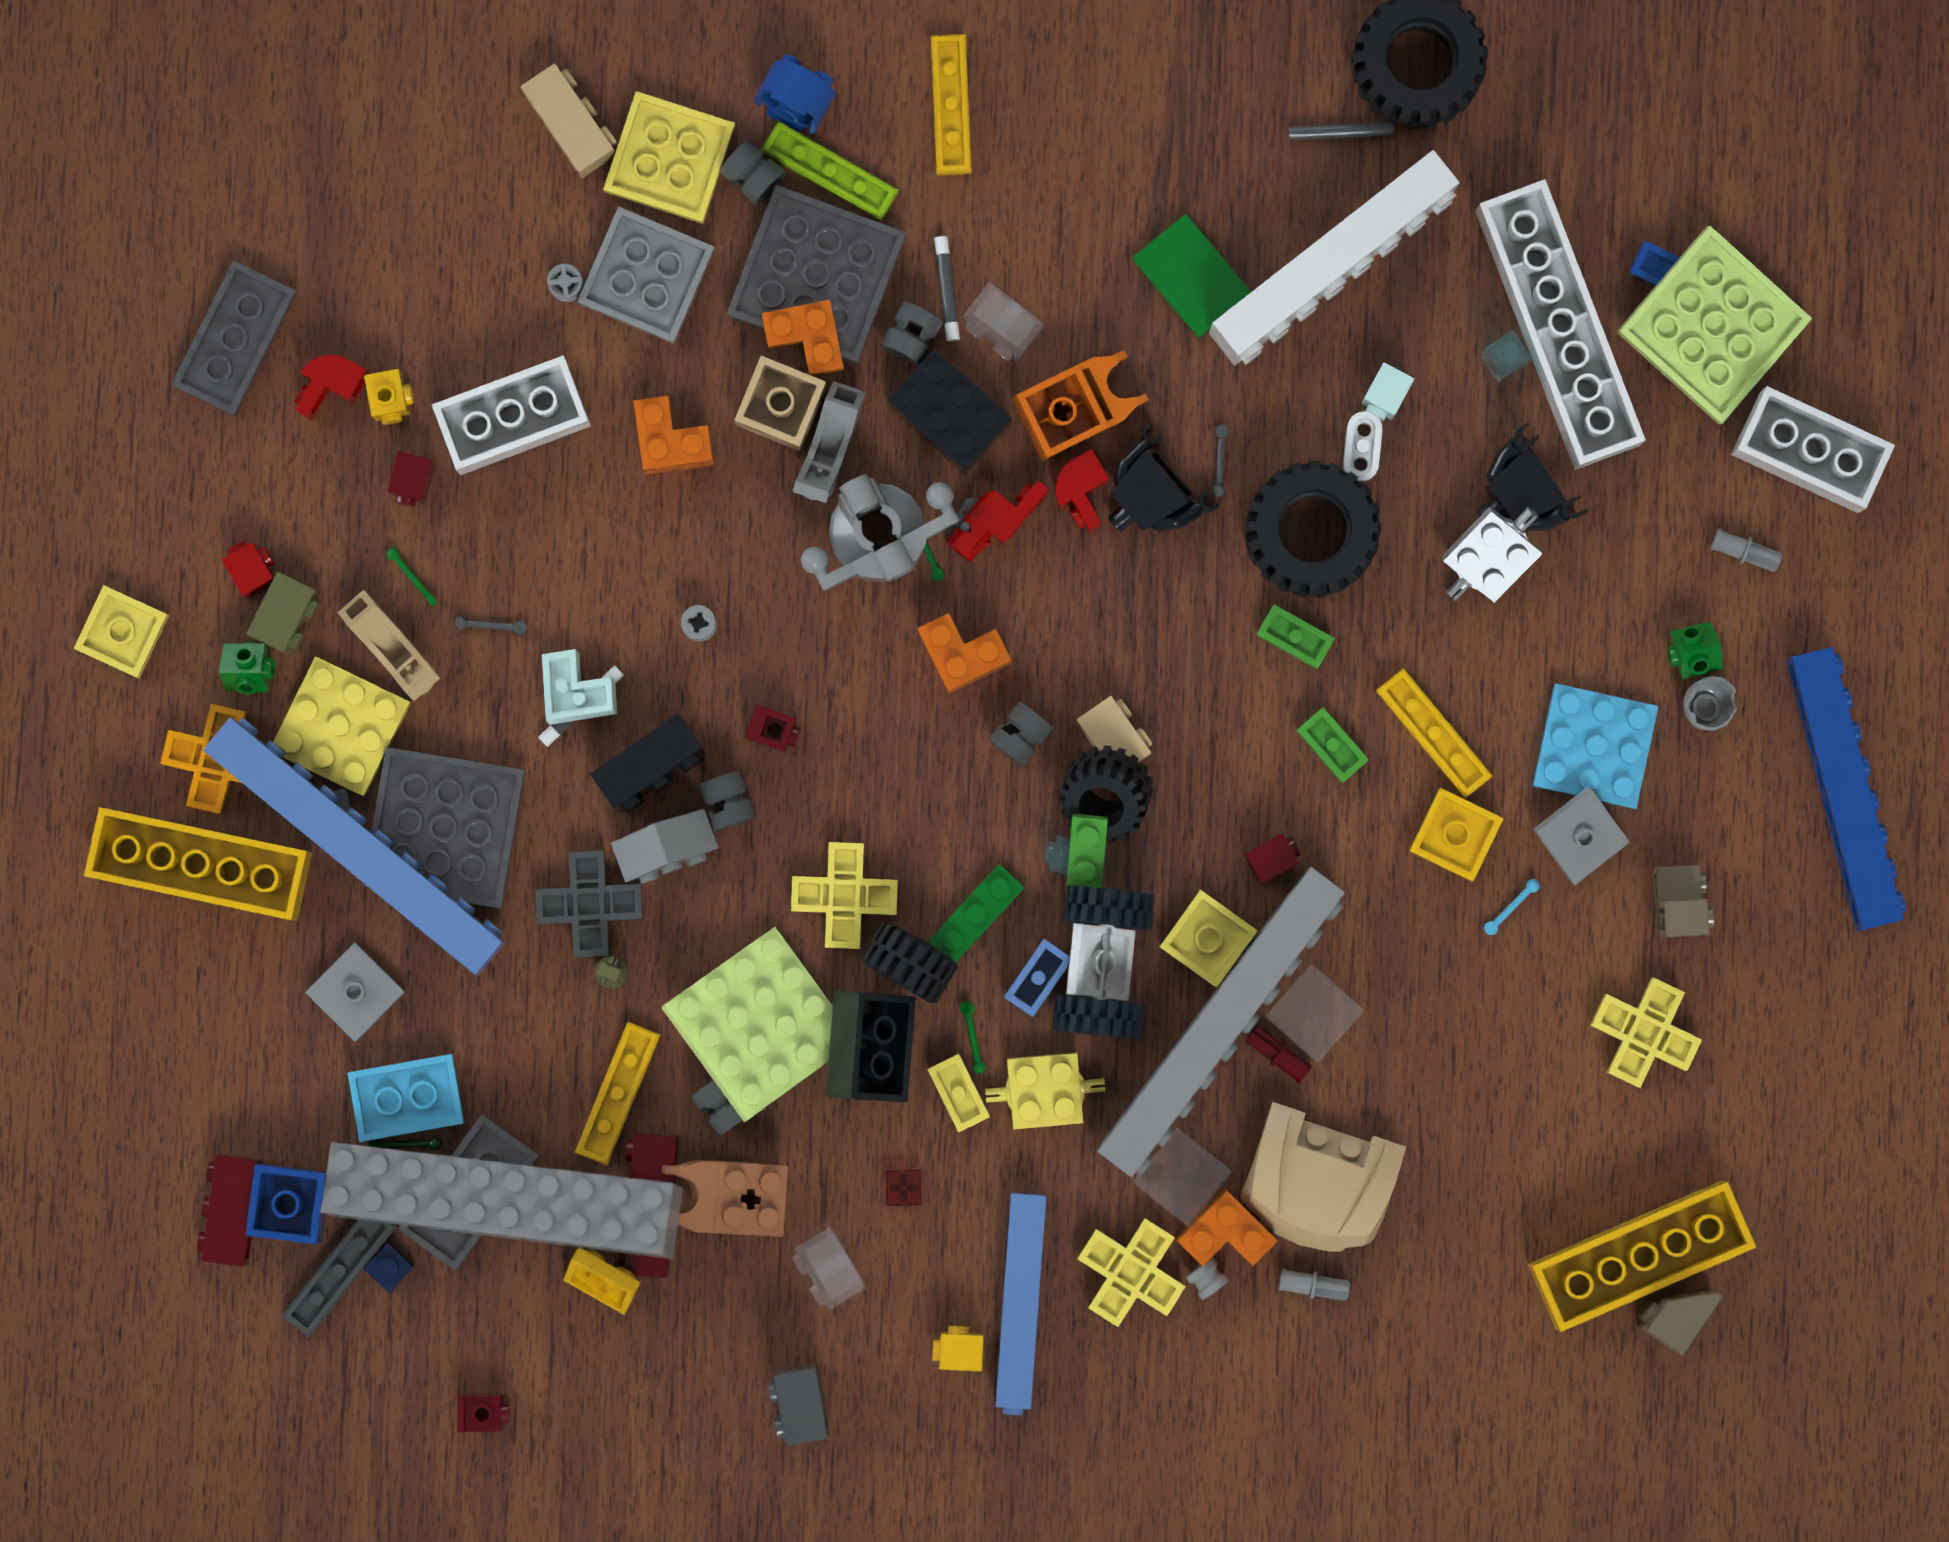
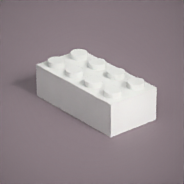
(511, 415)
(1813, 449)

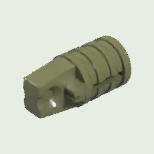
(611, 972)

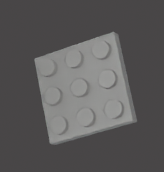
(646, 275)

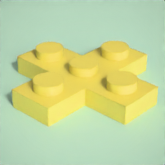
(844, 895)
(1645, 1032)
(1131, 1272)

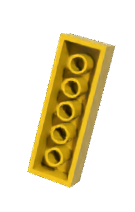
(198, 864)
(1641, 1255)

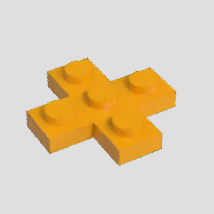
(186, 752)

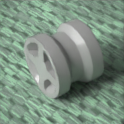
(564, 276)
(702, 627)
(1207, 1278)

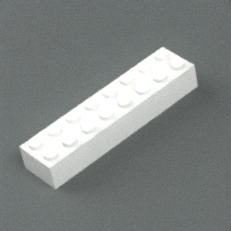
(1333, 258)
(1559, 324)

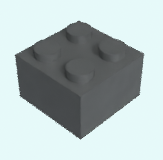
(800, 1404)

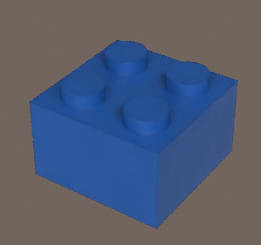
(286, 1204)

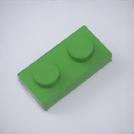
(1295, 636)
(1332, 745)
(1087, 850)

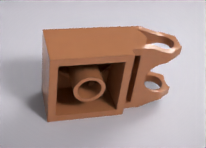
(718, 1192)

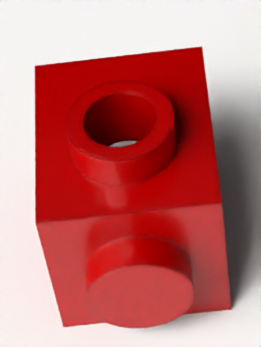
(249, 568)

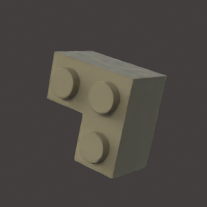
(1679, 902)

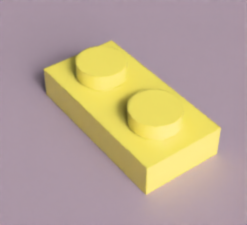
(958, 1093)

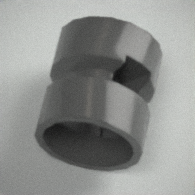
(750, 170)
(905, 344)
(1021, 733)
(727, 801)
(722, 1113)

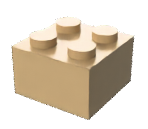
(780, 403)

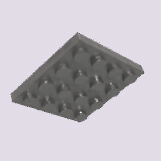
(816, 255)
(452, 820)

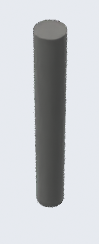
(1340, 131)

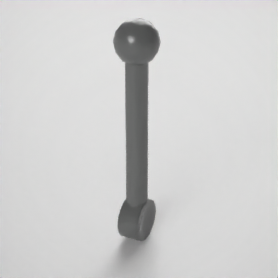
(1221, 433)
(518, 627)

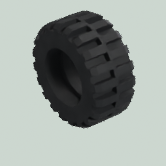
(1412, 105)
(1322, 482)

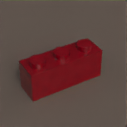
(227, 1211)

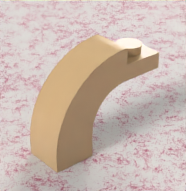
(389, 645)

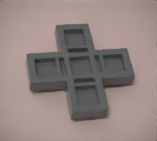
(589, 904)

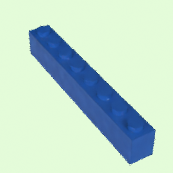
(1845, 788)

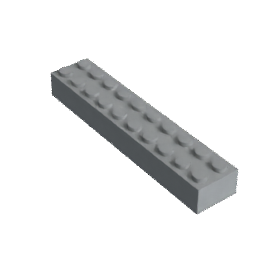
(1220, 1021)
(502, 1200)

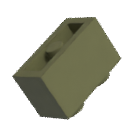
(284, 614)

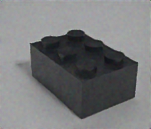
(949, 412)
(648, 764)
(870, 1046)

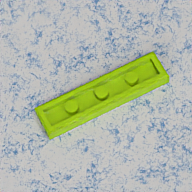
(829, 171)

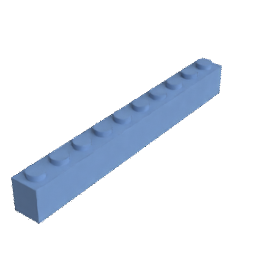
(354, 846)

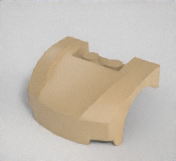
(1319, 1182)

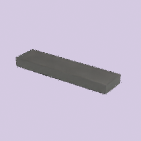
(337, 1274)

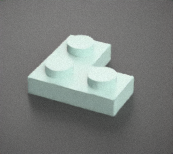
(568, 696)

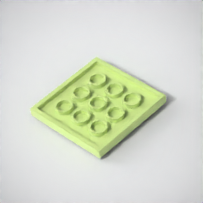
(1714, 325)
(756, 1023)

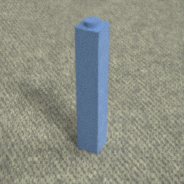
(1020, 1302)

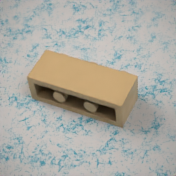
(569, 119)

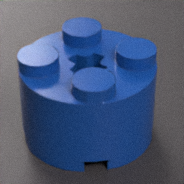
(795, 94)

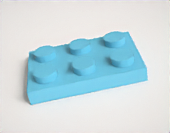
(406, 1097)

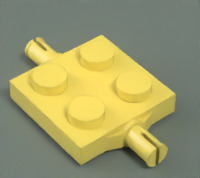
(1045, 1090)

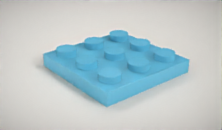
(1595, 744)

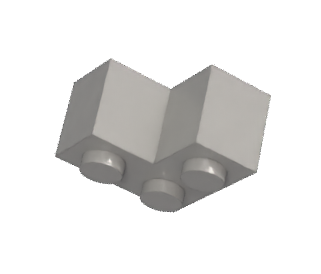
(665, 847)

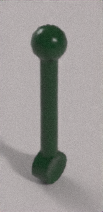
(433, 1143)

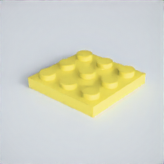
(669, 157)
(340, 726)

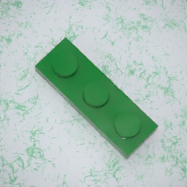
(976, 913)

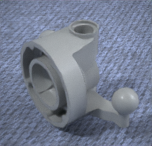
(857, 553)

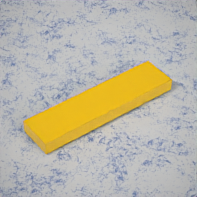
(951, 104)
(1434, 733)
(617, 1093)

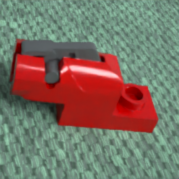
(990, 518)

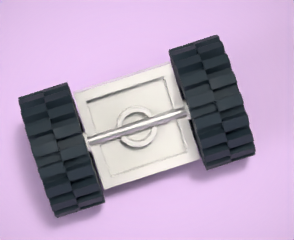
(1102, 961)

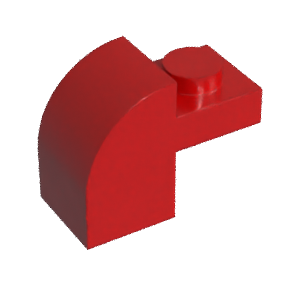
(329, 374)
(1076, 481)

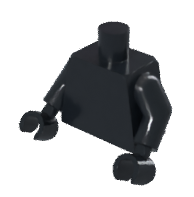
(1521, 481)
(1152, 491)

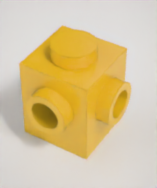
(388, 396)
(959, 1349)

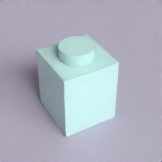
(1387, 392)

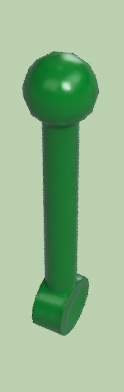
(394, 555)
(937, 573)
(967, 1010)

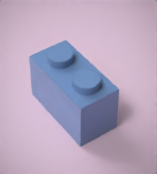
(1038, 978)

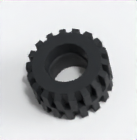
(1110, 771)
(909, 962)

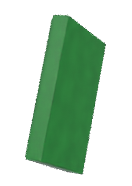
(1191, 275)

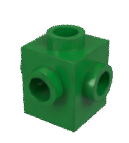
(1695, 650)
(246, 667)

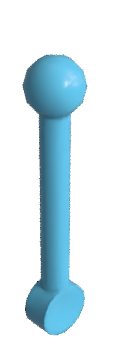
(1492, 926)

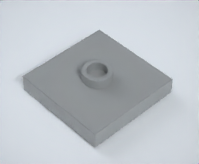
(1581, 835)
(355, 992)

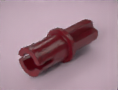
(1278, 1054)

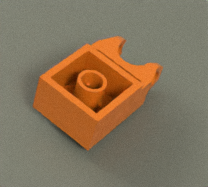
(1085, 397)

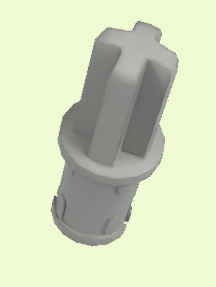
(1746, 550)
(1314, 1285)

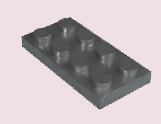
(234, 338)
(483, 1142)

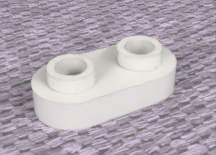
(1363, 447)

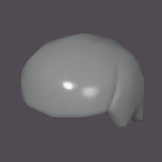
(1710, 703)

